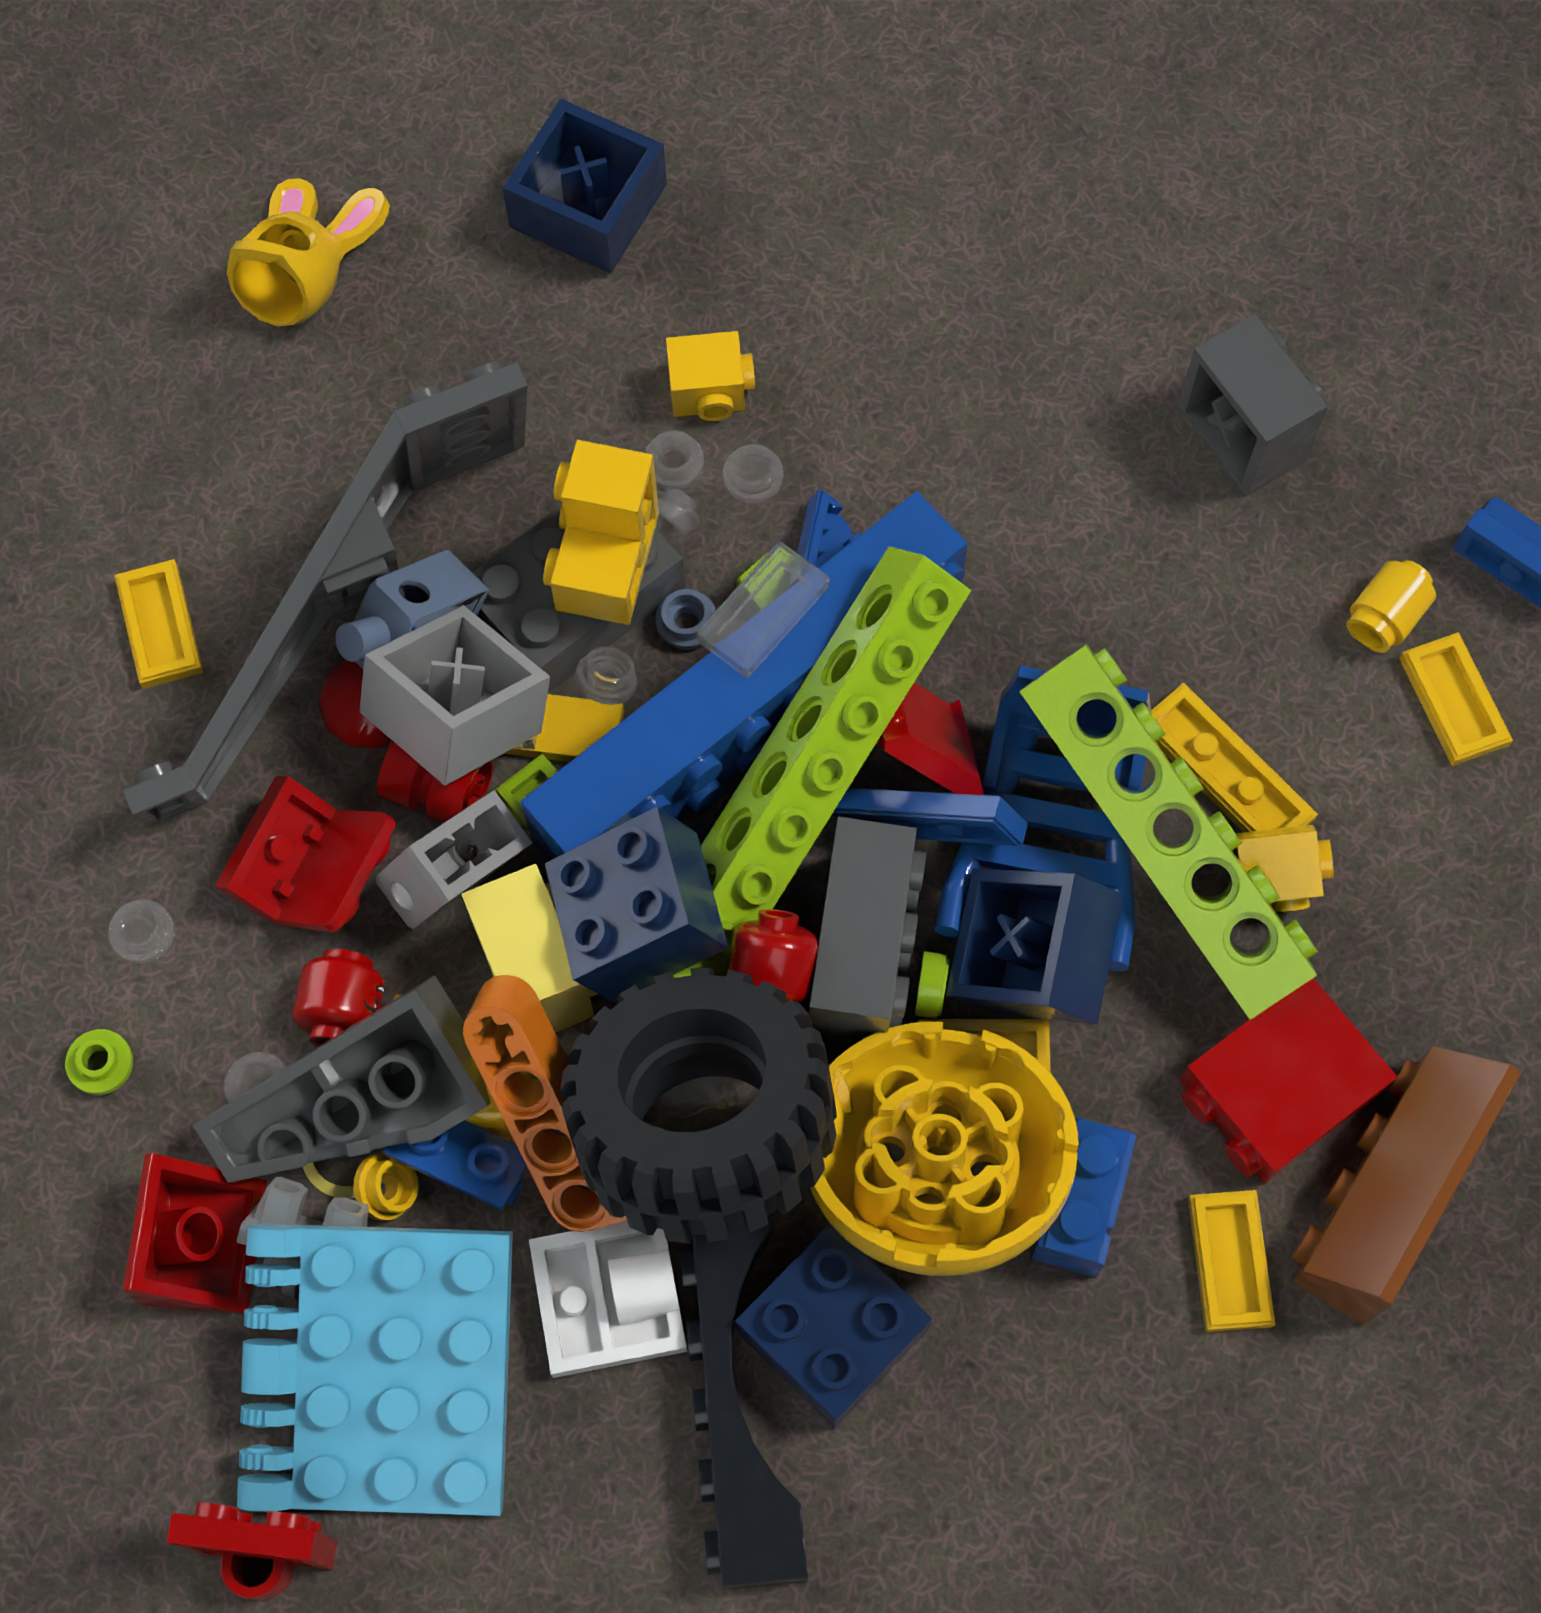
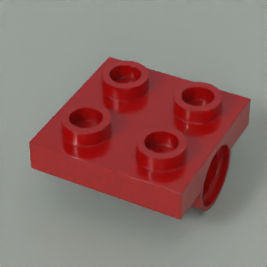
(231, 1534)

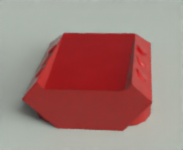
(933, 741)

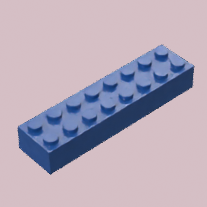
(712, 717)

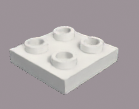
(606, 1298)

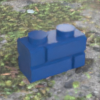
(1082, 1229)

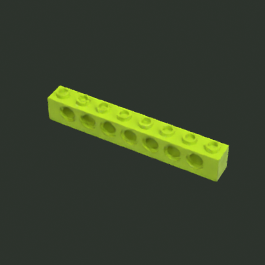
(826, 736)

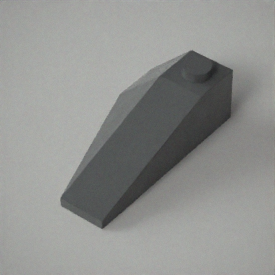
(368, 1088)

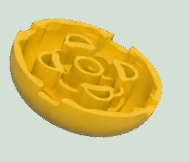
(947, 1106)

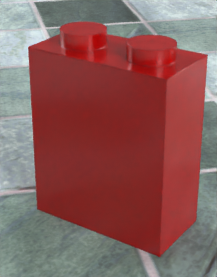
(1284, 1081)

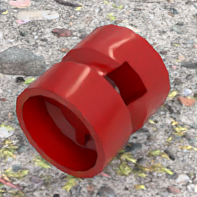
(411, 786)

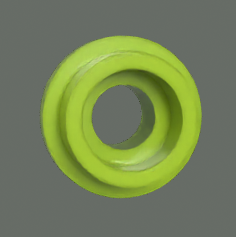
(110, 1076)

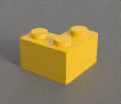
(608, 532)

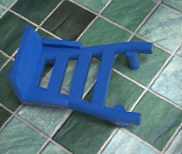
(1012, 759)

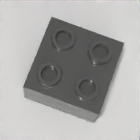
(1252, 403)

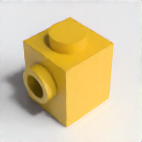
(708, 375)
(1291, 862)

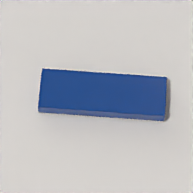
(938, 815)

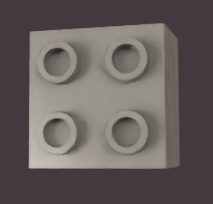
(453, 694)

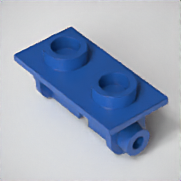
(469, 1162)

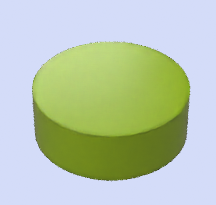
(932, 985)

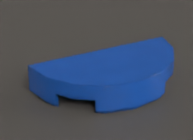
(823, 530)

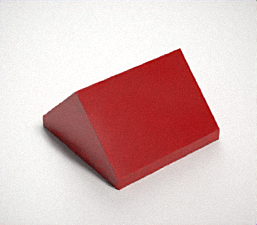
(187, 1237)

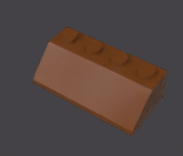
(1403, 1180)

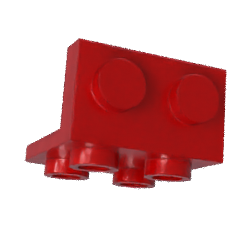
(305, 858)

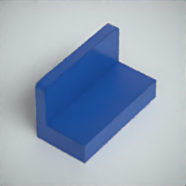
(1505, 547)

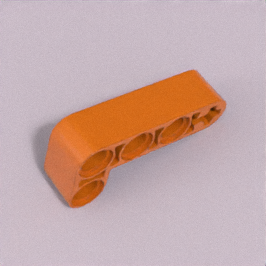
(512, 1035)

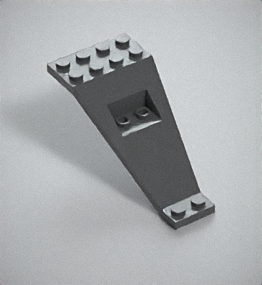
(419, 446)

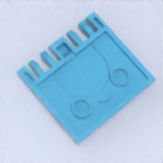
(389, 1370)

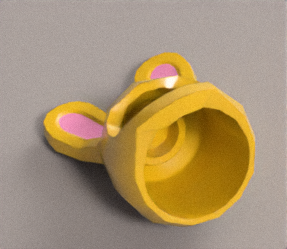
(300, 247)

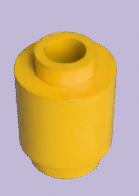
(1391, 605)

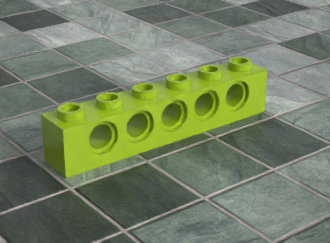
(1252, 976)

